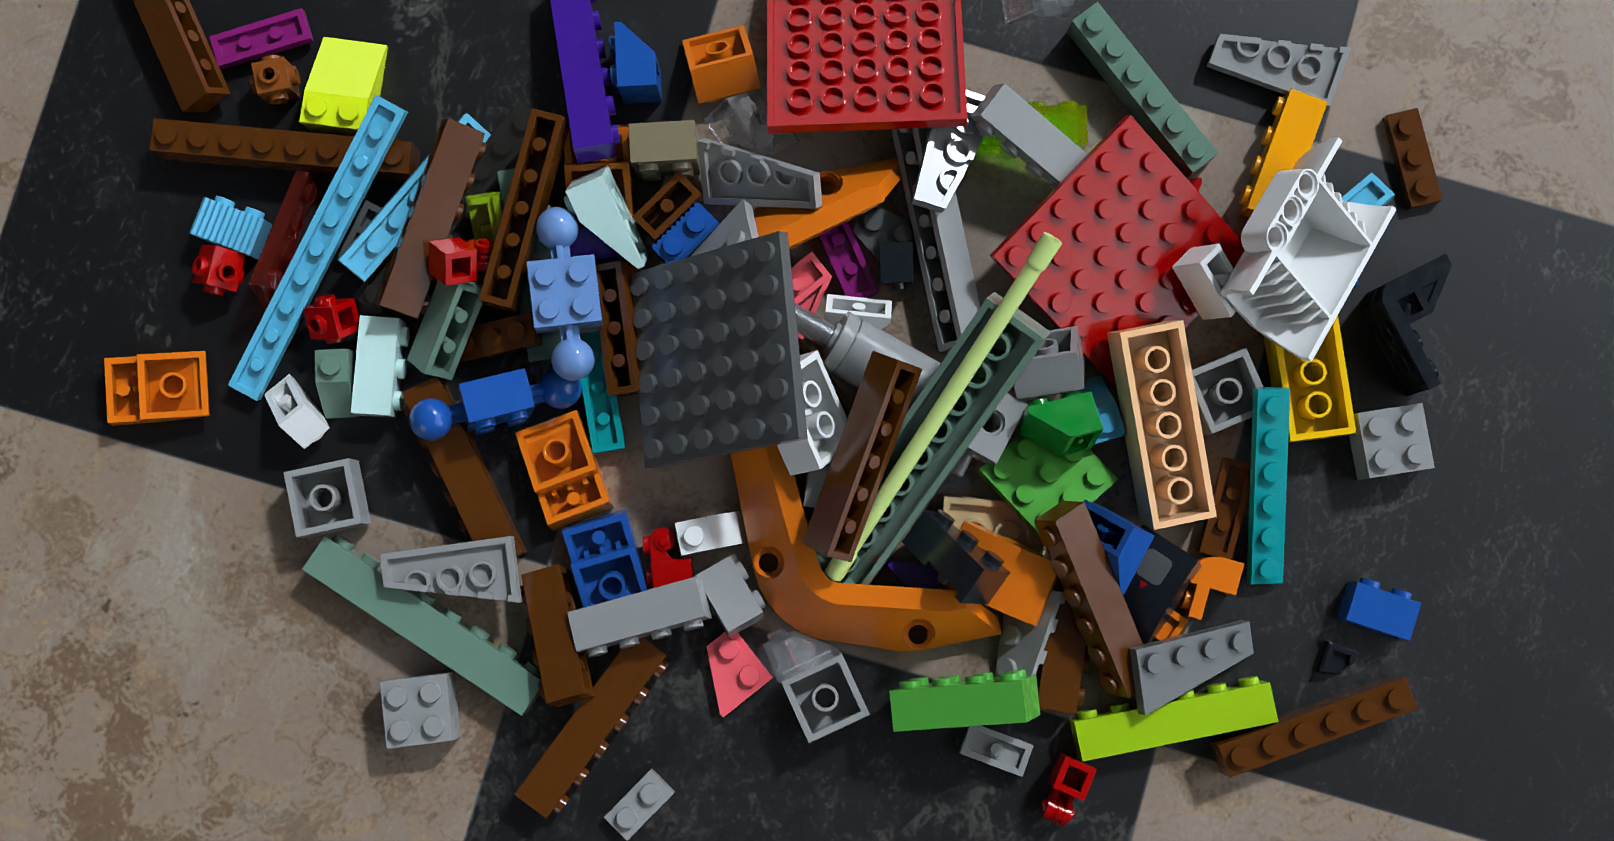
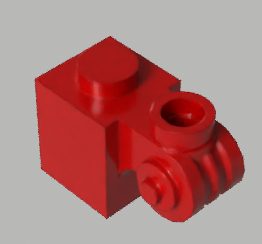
(457, 261)
(663, 567)
(1068, 780)

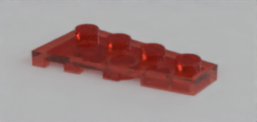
(283, 237)

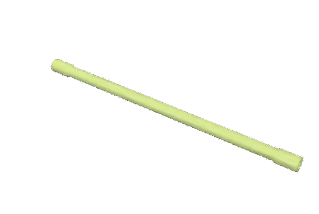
(1035, 264)

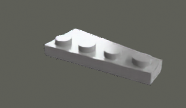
(1281, 64)
(1024, 644)

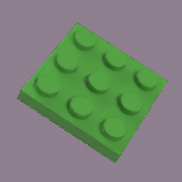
(1037, 480)

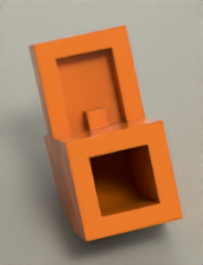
(1216, 575)

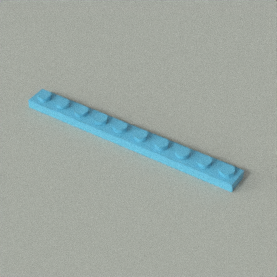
(318, 247)

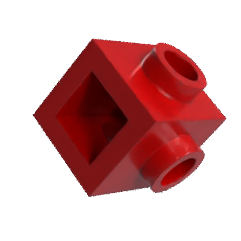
(218, 269)
(332, 318)

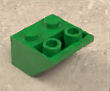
(1062, 424)

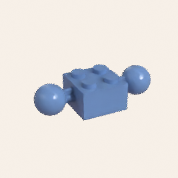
(564, 294)

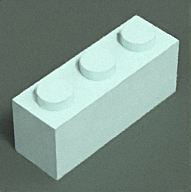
(379, 366)

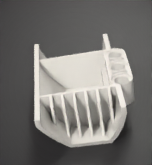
(1302, 254)

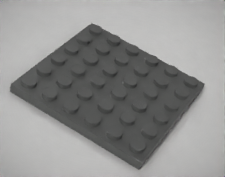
(718, 353)

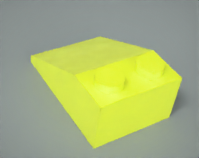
(342, 85)

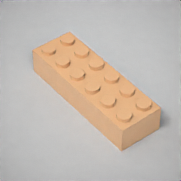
(1162, 424)

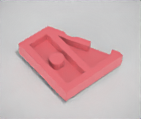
(809, 283)
(735, 671)

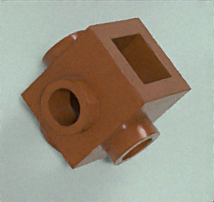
(275, 80)

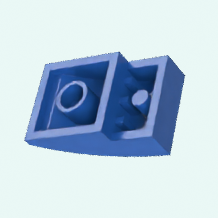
(605, 558)

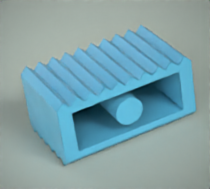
(231, 227)

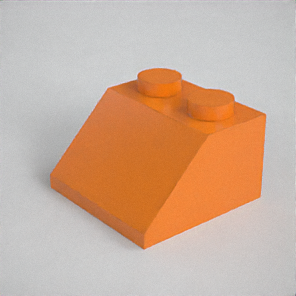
(721, 64)

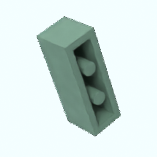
(445, 328)

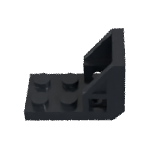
(1393, 309)

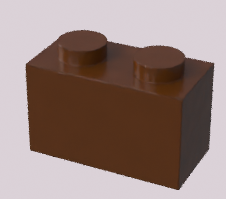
(667, 207)

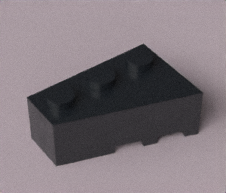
(956, 557)

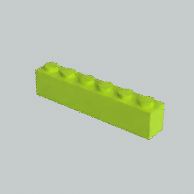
(1182, 719)

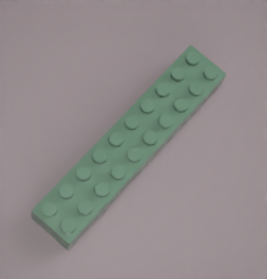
(966, 419)

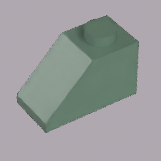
(335, 381)

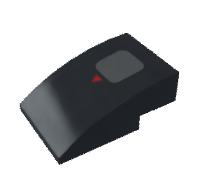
(1158, 585)

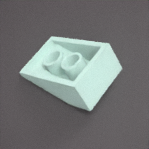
(604, 212)

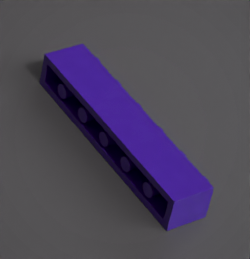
(585, 80)

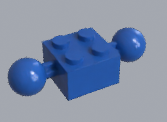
(492, 402)

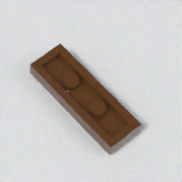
(1412, 158)
(501, 338)
(1230, 501)

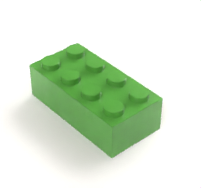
(965, 703)

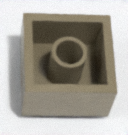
(664, 149)

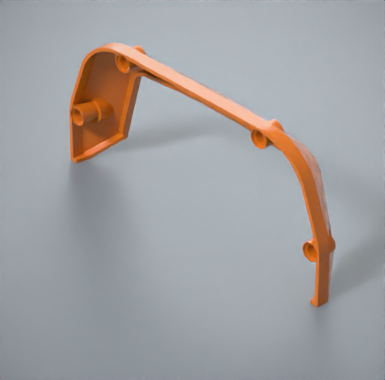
(774, 512)

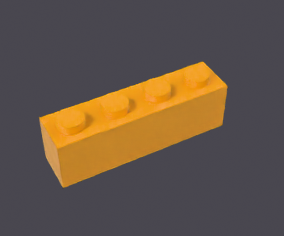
(1285, 142)

